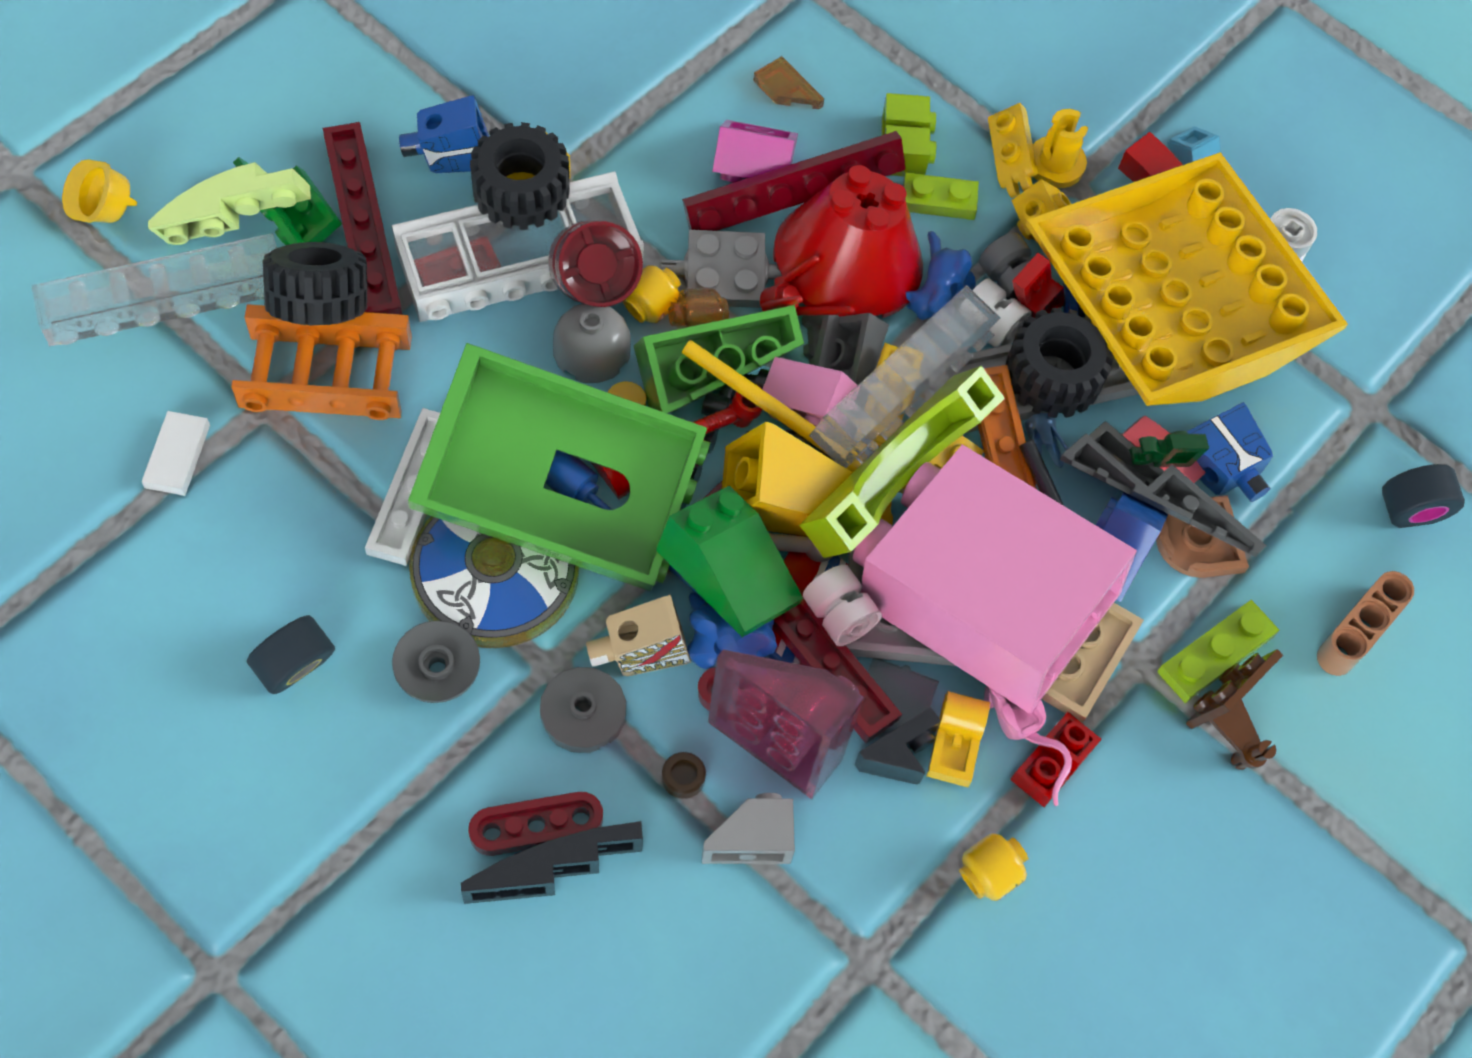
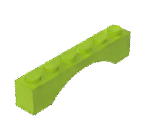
(863, 497)

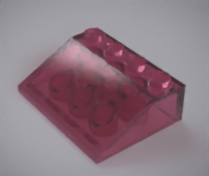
(785, 715)

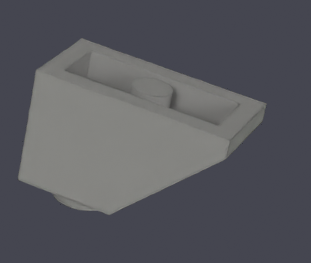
(754, 834)

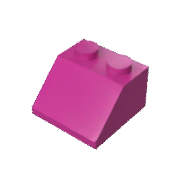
(751, 150)

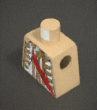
(642, 639)

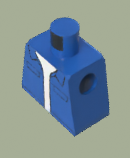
(446, 135)
(1235, 454)

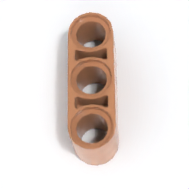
(1354, 634)

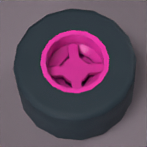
(1423, 496)

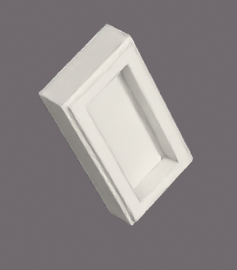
(176, 453)

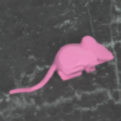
(1019, 725)

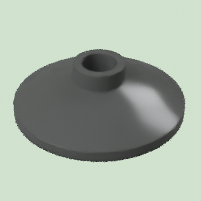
(431, 644)

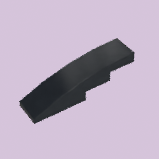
(534, 869)

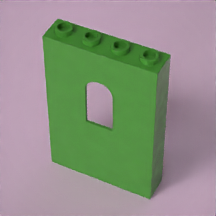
(498, 447)

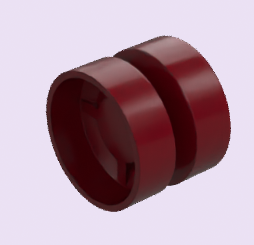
(595, 263)

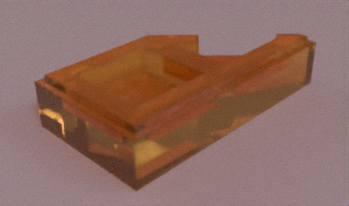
(786, 85)

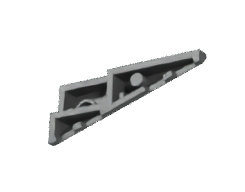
(845, 343)
(1108, 458)

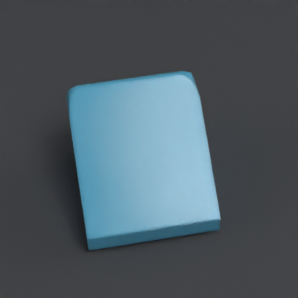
(1194, 144)

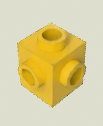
(1036, 201)

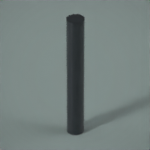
(1039, 470)

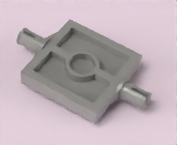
(727, 262)

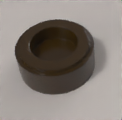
(683, 775)

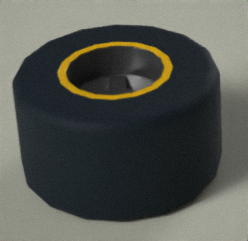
(290, 654)

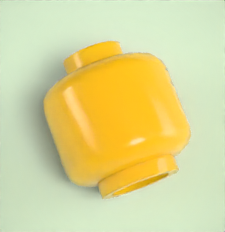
(653, 294)
(994, 866)

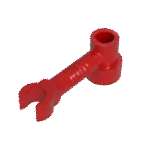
(739, 413)

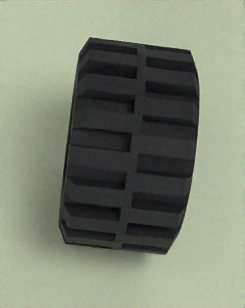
(516, 151)
(315, 283)
(1066, 338)

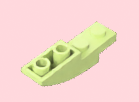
(218, 201)

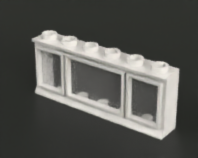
(469, 262)

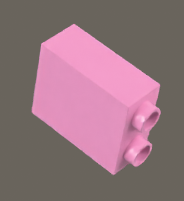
(992, 574)

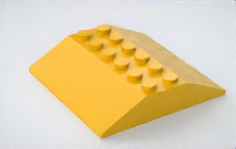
(1187, 281)

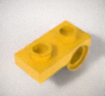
(958, 738)

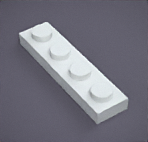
(396, 522)

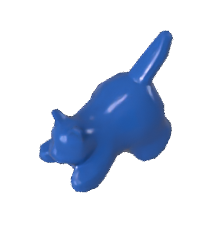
(946, 277)
(715, 634)

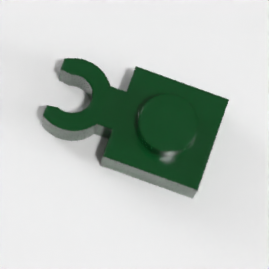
(1176, 449)

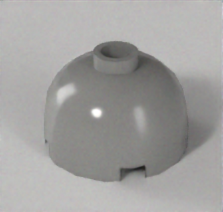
(591, 343)

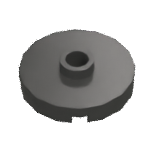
(583, 730)

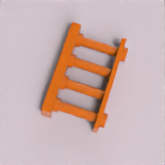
(371, 330)

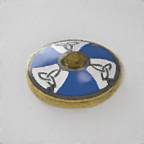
(488, 585)

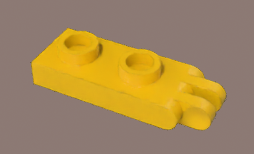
(1013, 148)

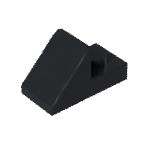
(891, 754)

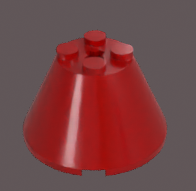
(862, 244)

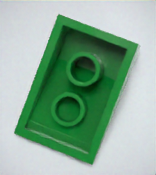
(730, 560)

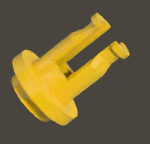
(1059, 153)

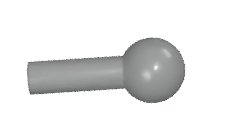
(798, 544)

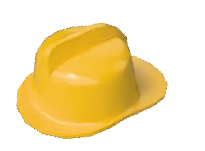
(96, 193)

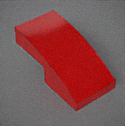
(1037, 288)

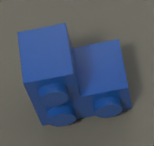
(1135, 525)

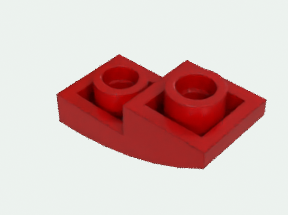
(1044, 765)

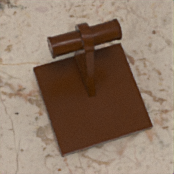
(1229, 716)

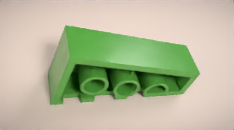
(739, 342)

